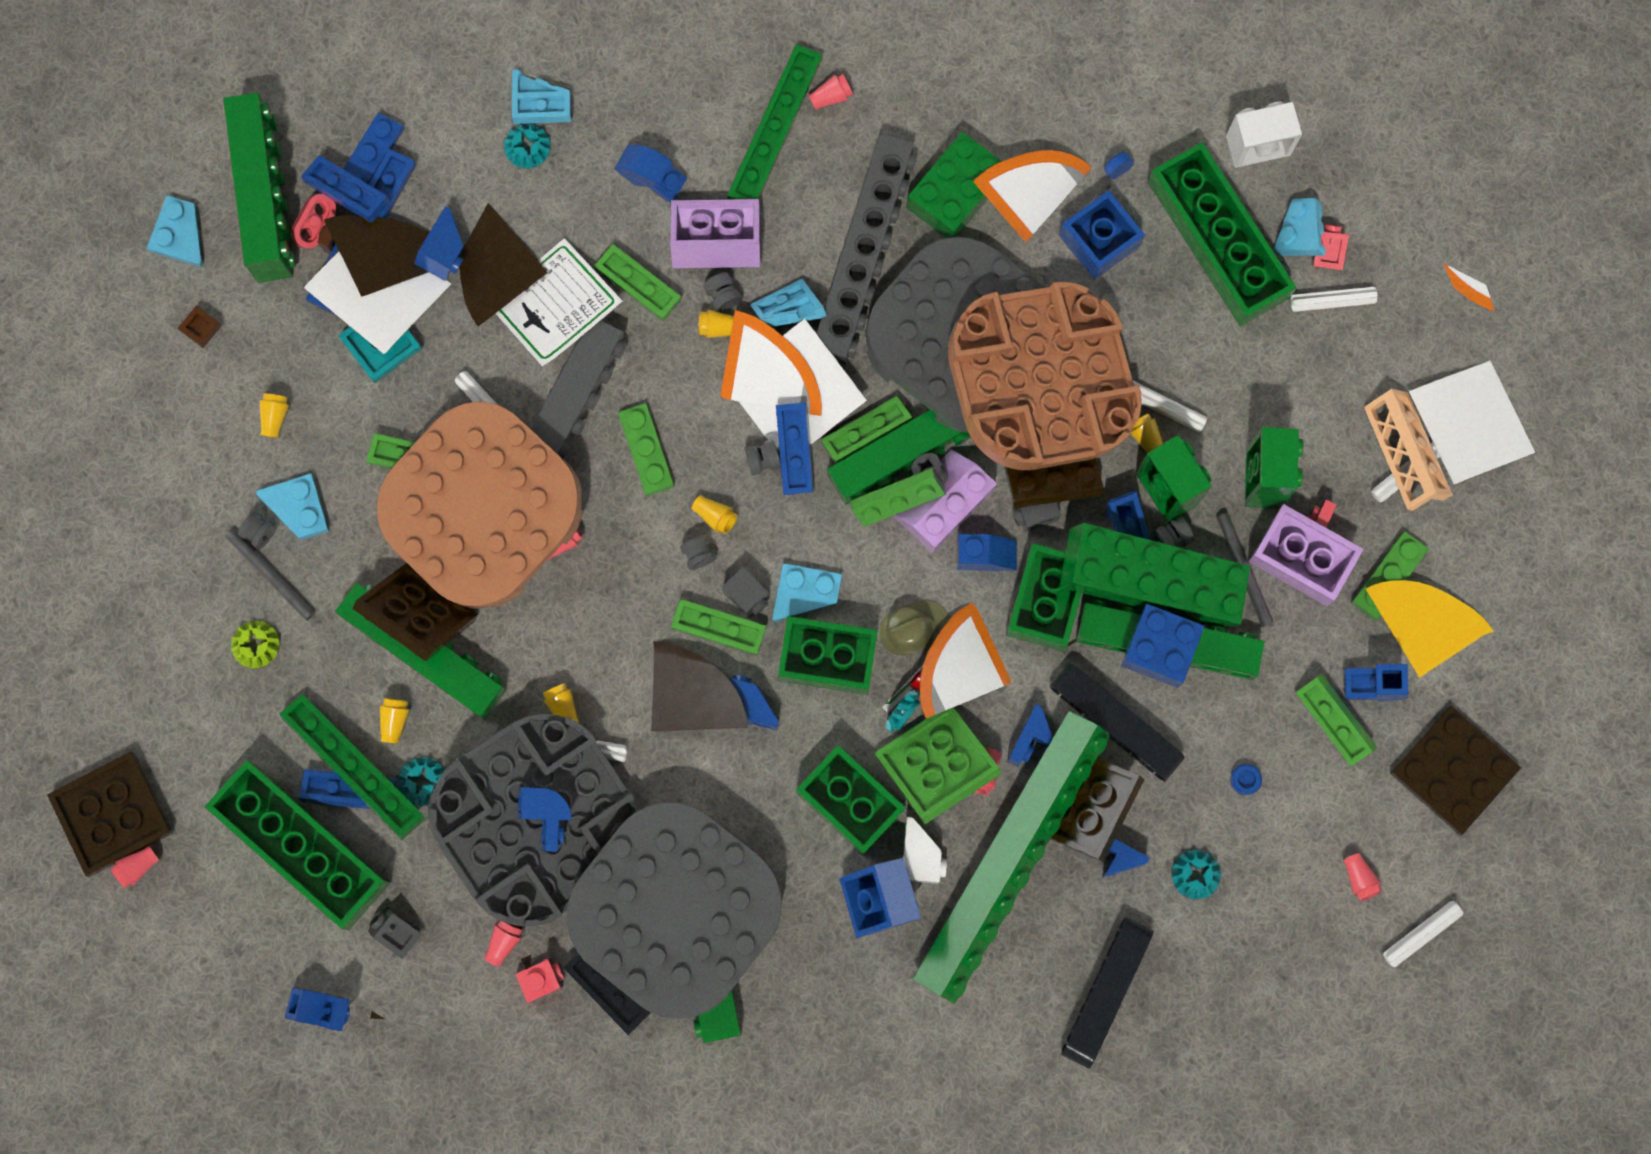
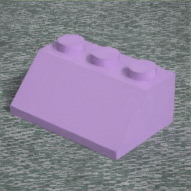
(715, 233)
(964, 490)
(1306, 555)

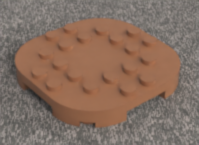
(1043, 376)
(479, 505)

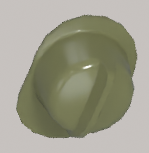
(913, 627)

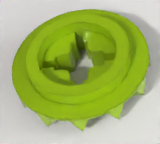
(266, 651)

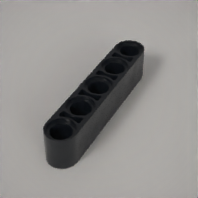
(1116, 719)
(1108, 993)

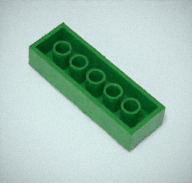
(258, 187)
(1221, 234)
(1154, 574)
(297, 845)

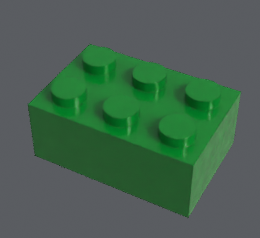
(947, 193)
(1273, 467)
(1174, 478)
(1041, 608)
(827, 655)
(850, 800)

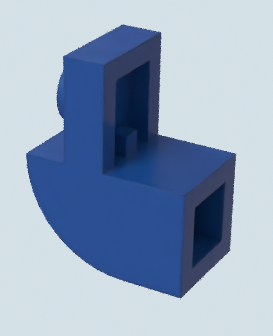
(651, 169)
(1381, 683)
(548, 807)
(318, 1009)

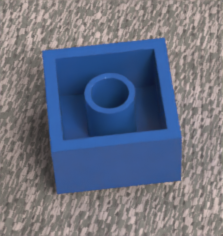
(1101, 234)
(1162, 646)
(880, 897)

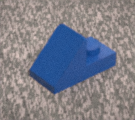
(1127, 515)
(1035, 730)
(1124, 859)

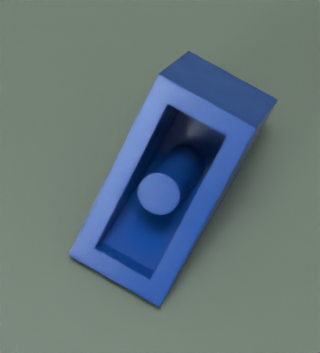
(441, 247)
(986, 553)
(755, 705)

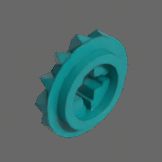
(520, 157)
(903, 711)
(415, 769)
(1182, 871)

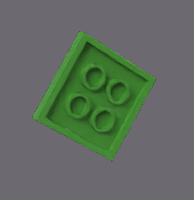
(937, 764)

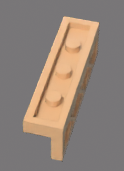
(1417, 446)

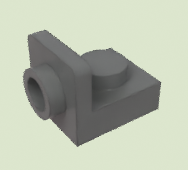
(393, 932)

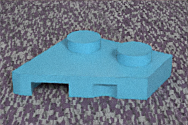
(538, 101)
(1301, 229)
(177, 232)
(789, 305)
(297, 506)
(804, 591)

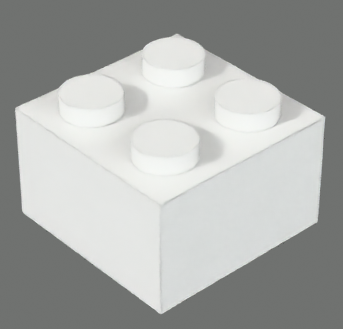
(1263, 134)

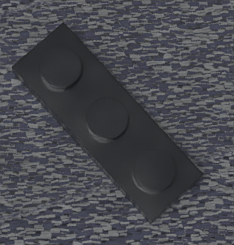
(609, 997)

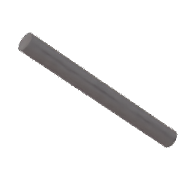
(1239, 557)
(270, 575)

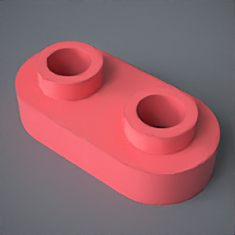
(311, 221)

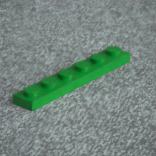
(775, 124)
(352, 767)

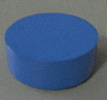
(1118, 165)
(1246, 779)

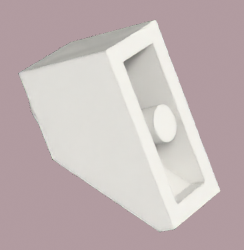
(922, 855)

